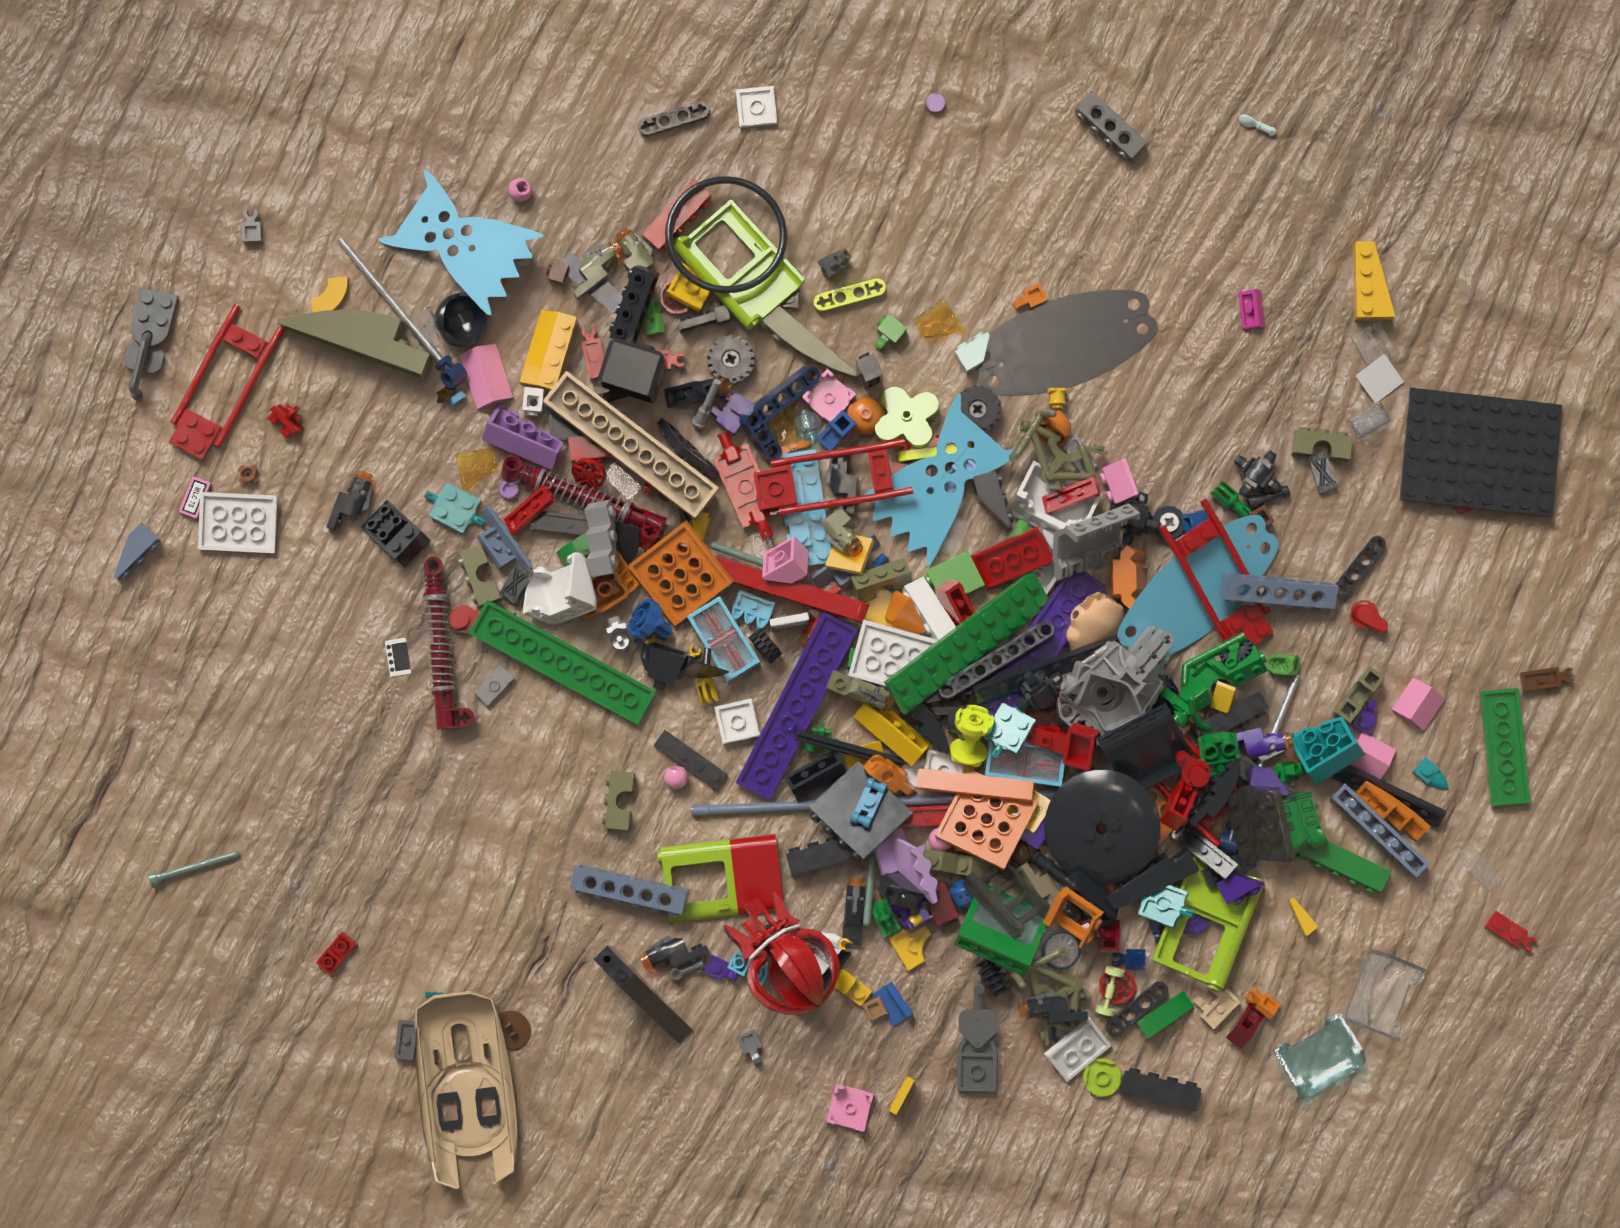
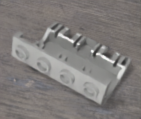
(1090, 541)

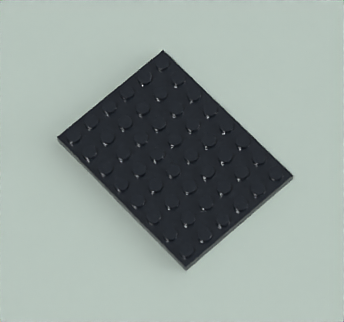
(1480, 452)

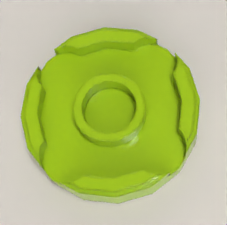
(1102, 1077)

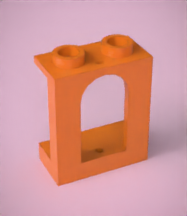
(1055, 915)

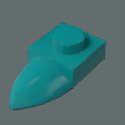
(1431, 774)

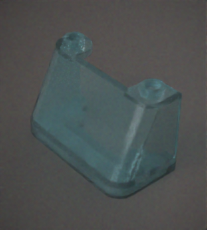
(1321, 1057)

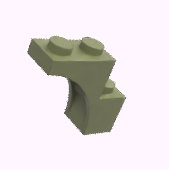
(955, 863)

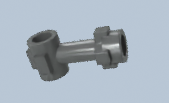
(697, 965)

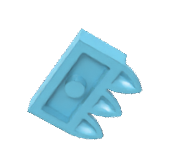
(752, 607)

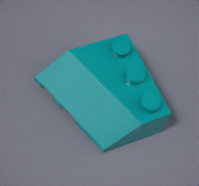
(1327, 748)

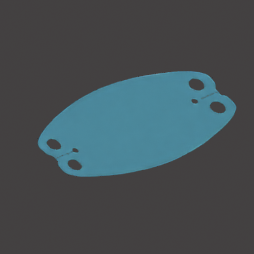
(1172, 601)

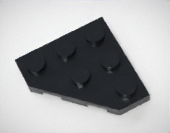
(686, 449)

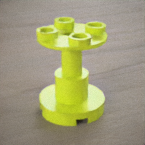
(973, 724)

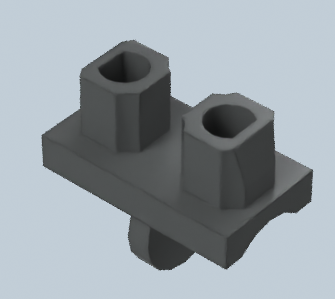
(835, 262)

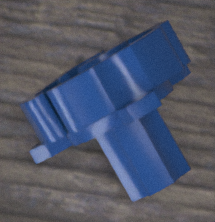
(648, 621)

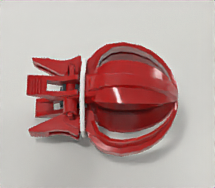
(791, 963)

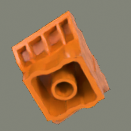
(1128, 575)
(613, 587)

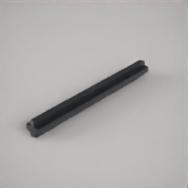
(843, 747)

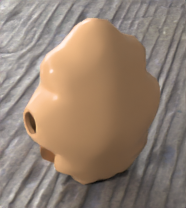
(1094, 620)

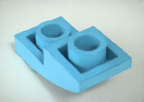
(737, 965)

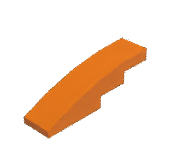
(1394, 810)

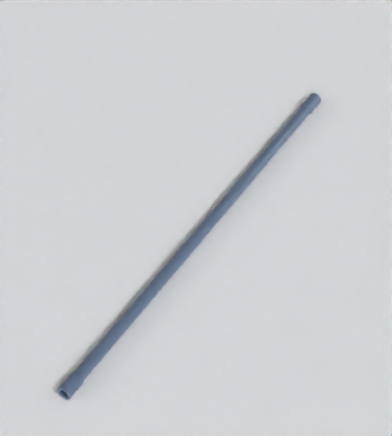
(706, 809)

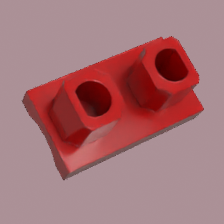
(288, 417)

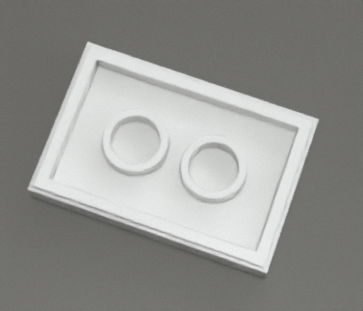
(1078, 1049)

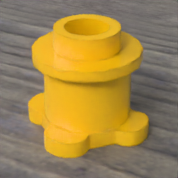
(1057, 397)

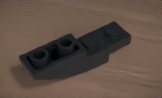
(930, 726)
(1222, 788)

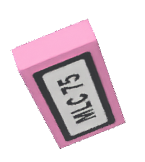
(191, 501)

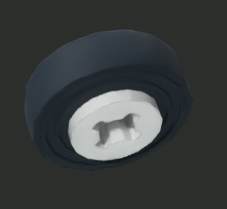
(1174, 516)

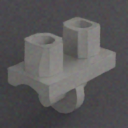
(618, 633)

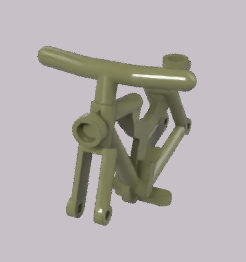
(1050, 473)

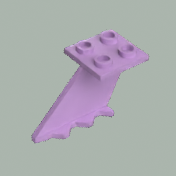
(909, 860)

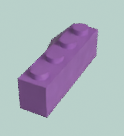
(522, 438)

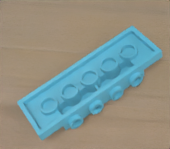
(808, 525)

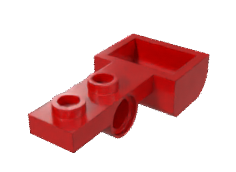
(1076, 745)

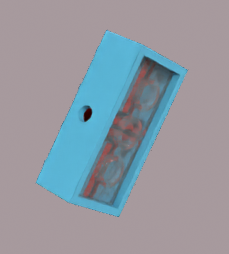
(721, 634)
(1030, 764)

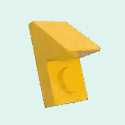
(1223, 697)
(852, 987)

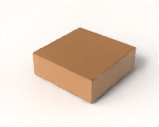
(875, 1008)

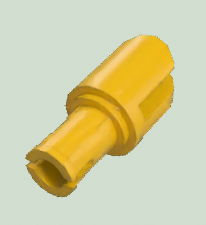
(707, 691)

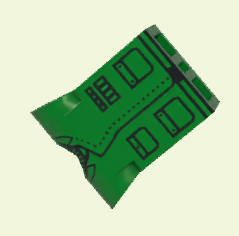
(1303, 821)

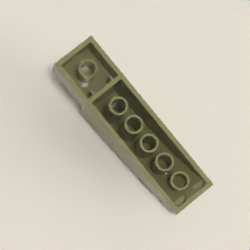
(364, 335)

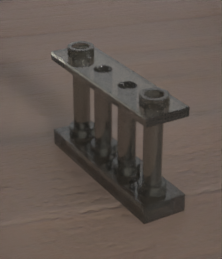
(1000, 911)

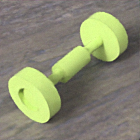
(1105, 1010)

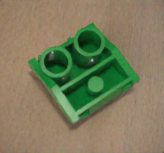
(1218, 750)

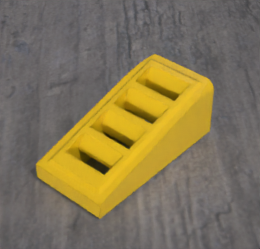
(1304, 921)

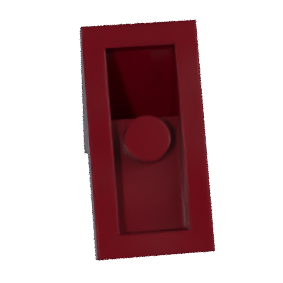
(1110, 938)

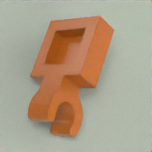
(1032, 296)
(1265, 1003)

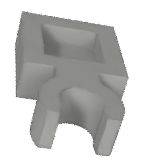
(251, 229)

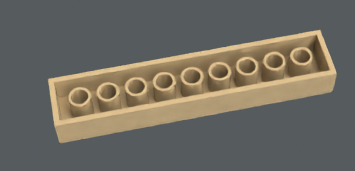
(631, 445)

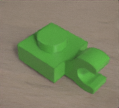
(654, 321)

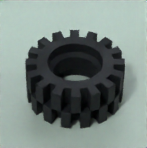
(765, 645)

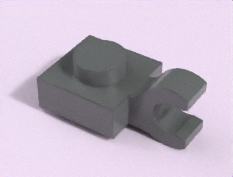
(749, 1044)

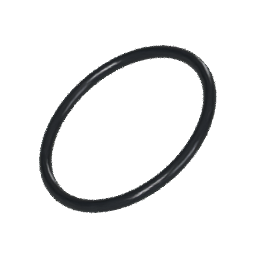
(740, 182)

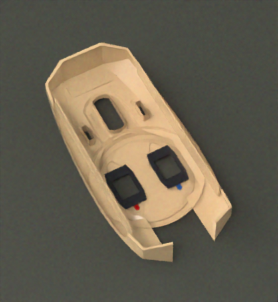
(464, 1083)

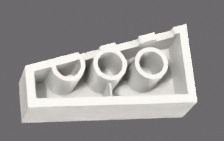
(930, 610)

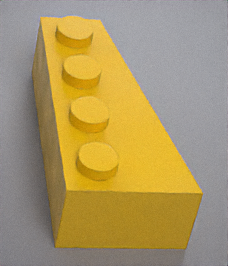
(1369, 284)

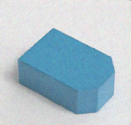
(457, 398)

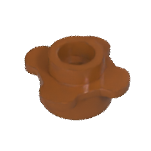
(243, 474)

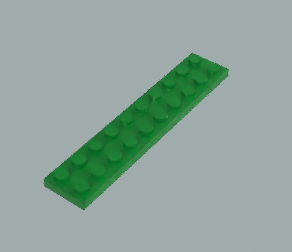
(967, 642)
(562, 662)

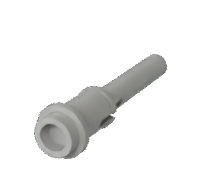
(699, 420)

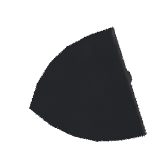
(627, 540)
(703, 669)

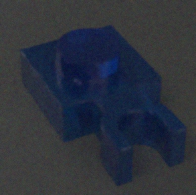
(1134, 959)

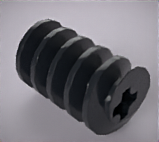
(992, 977)

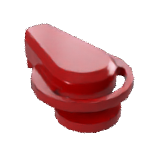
(1367, 617)
(463, 618)
(1193, 769)

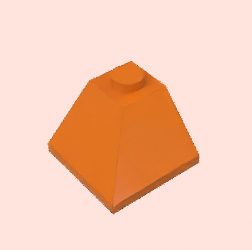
(903, 614)

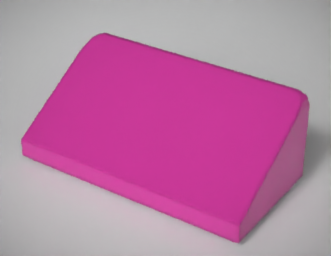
(1251, 309)

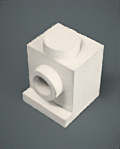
(533, 394)

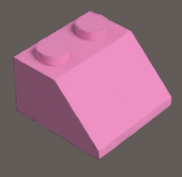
(1119, 482)
(786, 562)

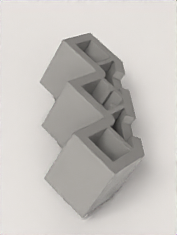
(601, 538)

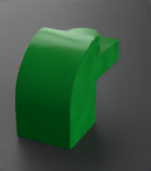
(578, 545)

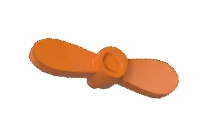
(793, 447)

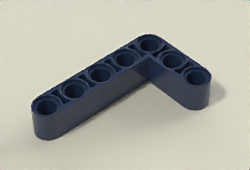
(773, 408)

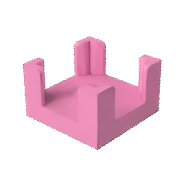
(828, 397)
(850, 1107)

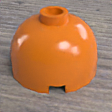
(866, 414)
(1059, 425)

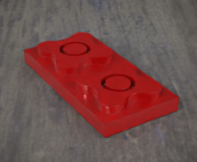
(1013, 557)

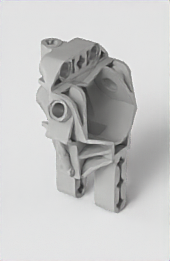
(1130, 674)

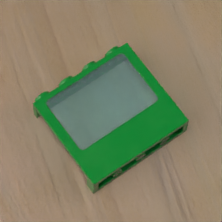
(987, 939)

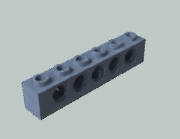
(1232, 582)
(1379, 830)
(678, 895)

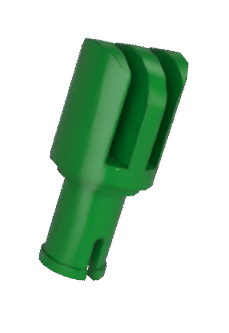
(1229, 498)

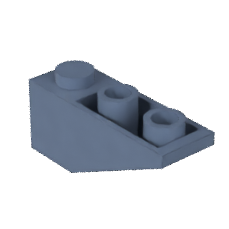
(137, 545)

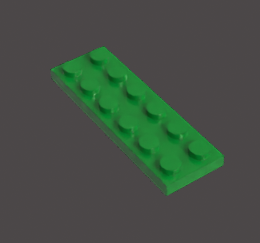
(1504, 747)

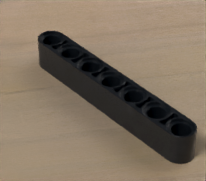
(1001, 653)

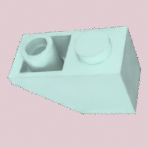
(973, 353)

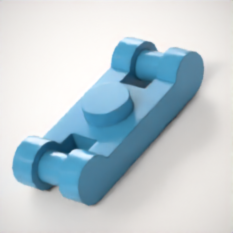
(868, 803)

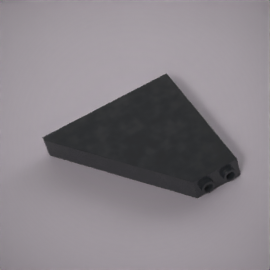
(642, 993)

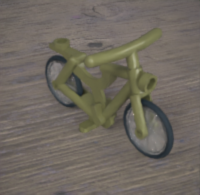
(1060, 952)

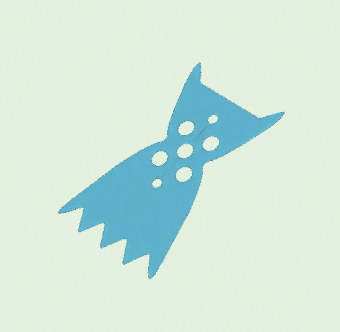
(474, 271)
(928, 515)

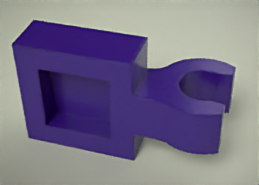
(1364, 719)
(718, 968)

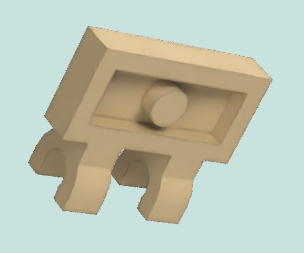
(1219, 1008)

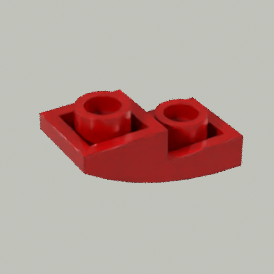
(336, 953)

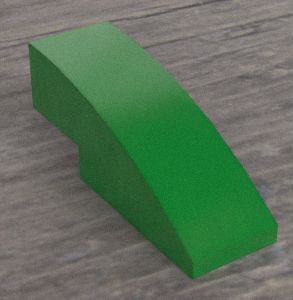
(1165, 1014)

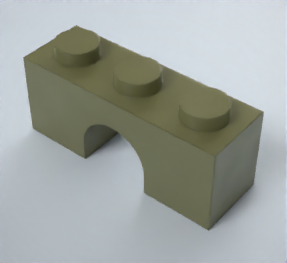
(1338, 444)
(472, 560)
(893, 573)
(1358, 694)
(618, 783)

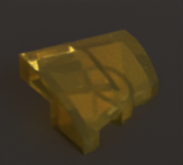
(938, 320)
(783, 424)
(475, 465)

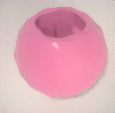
(520, 189)
(675, 777)
(937, 844)

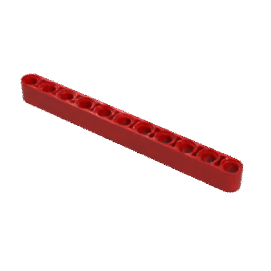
(794, 592)

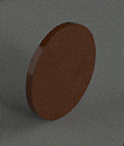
(515, 1029)

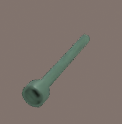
(736, 553)
(156, 877)
(869, 890)

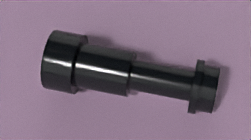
(1265, 498)

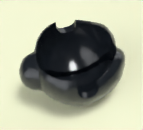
(460, 320)

